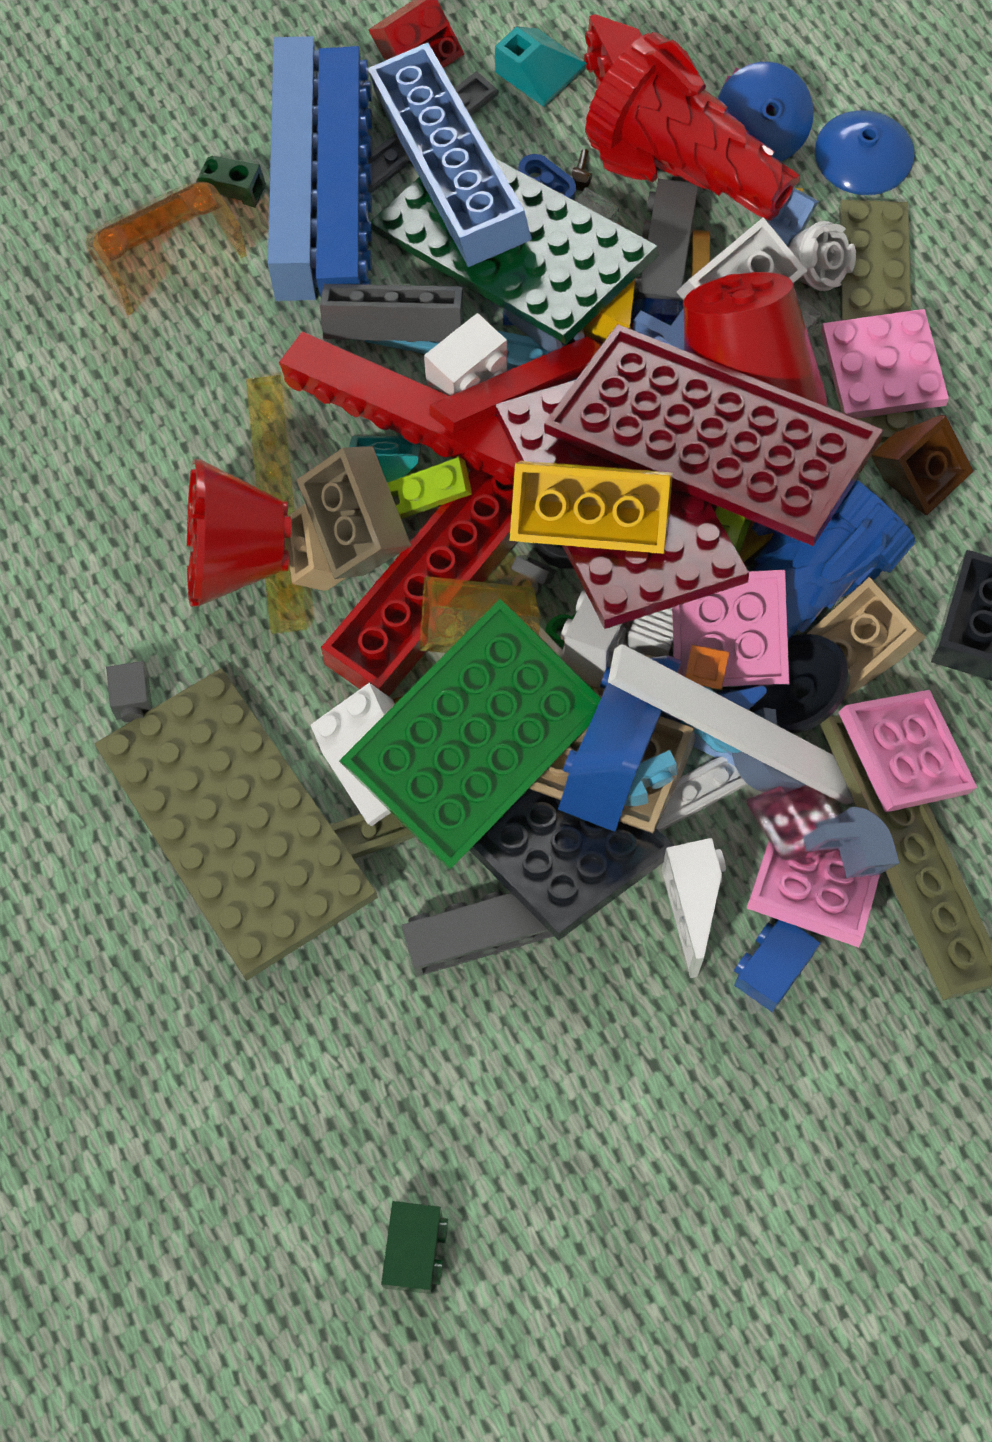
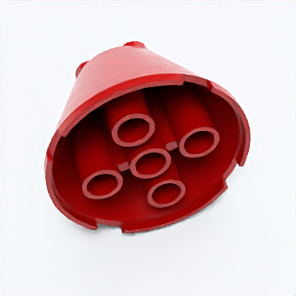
(233, 534)

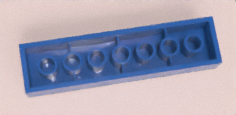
(343, 168)

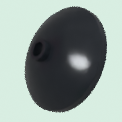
(815, 669)

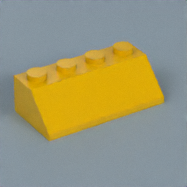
(590, 506)

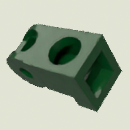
(234, 179)

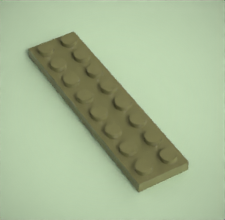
(879, 276)
(924, 881)

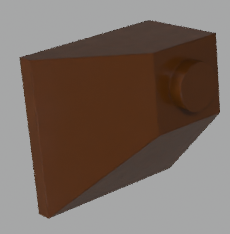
(923, 463)

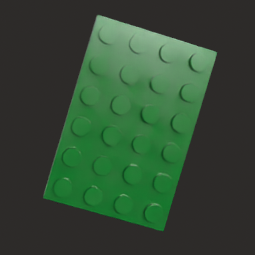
(473, 734)

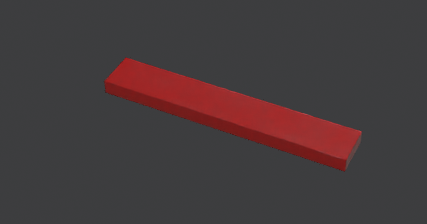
(539, 374)

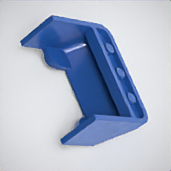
(610, 754)

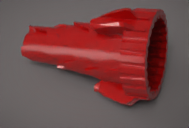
(660, 115)

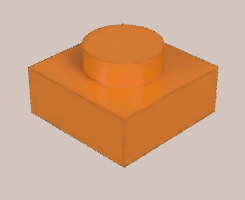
(707, 666)

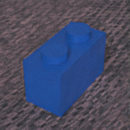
(775, 963)

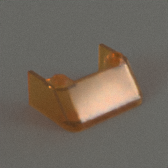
(153, 219)

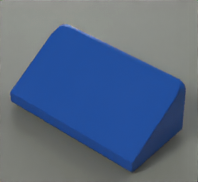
(744, 695)

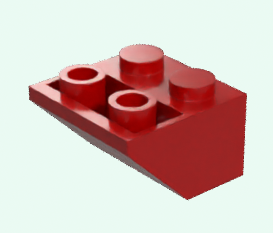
(413, 26)
(605, 43)

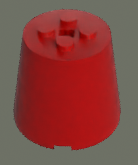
(755, 329)

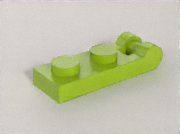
(431, 487)

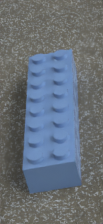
(449, 155)
(294, 169)

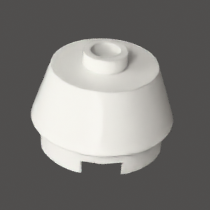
(824, 254)

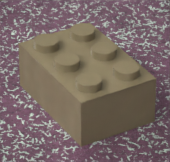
(353, 512)

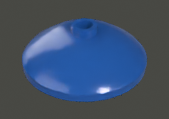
(774, 84)
(864, 164)

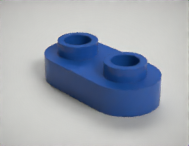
(549, 174)

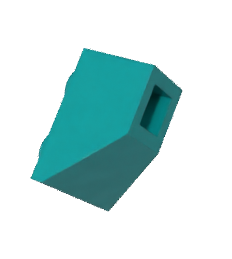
(536, 63)

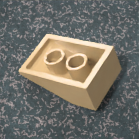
(869, 632)

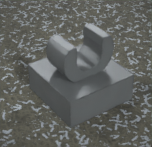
(532, 570)

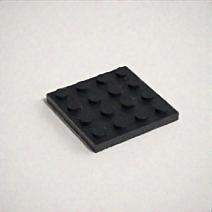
(563, 863)

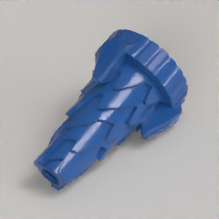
(855, 545)

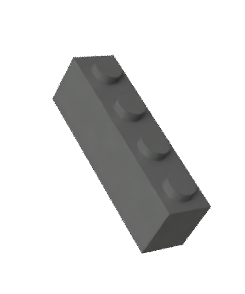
(670, 230)
(390, 312)
(470, 932)

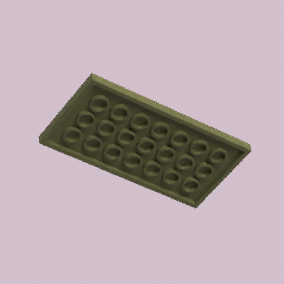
(235, 823)

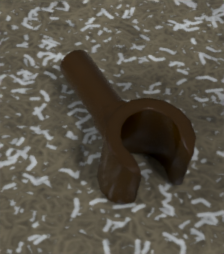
(580, 176)

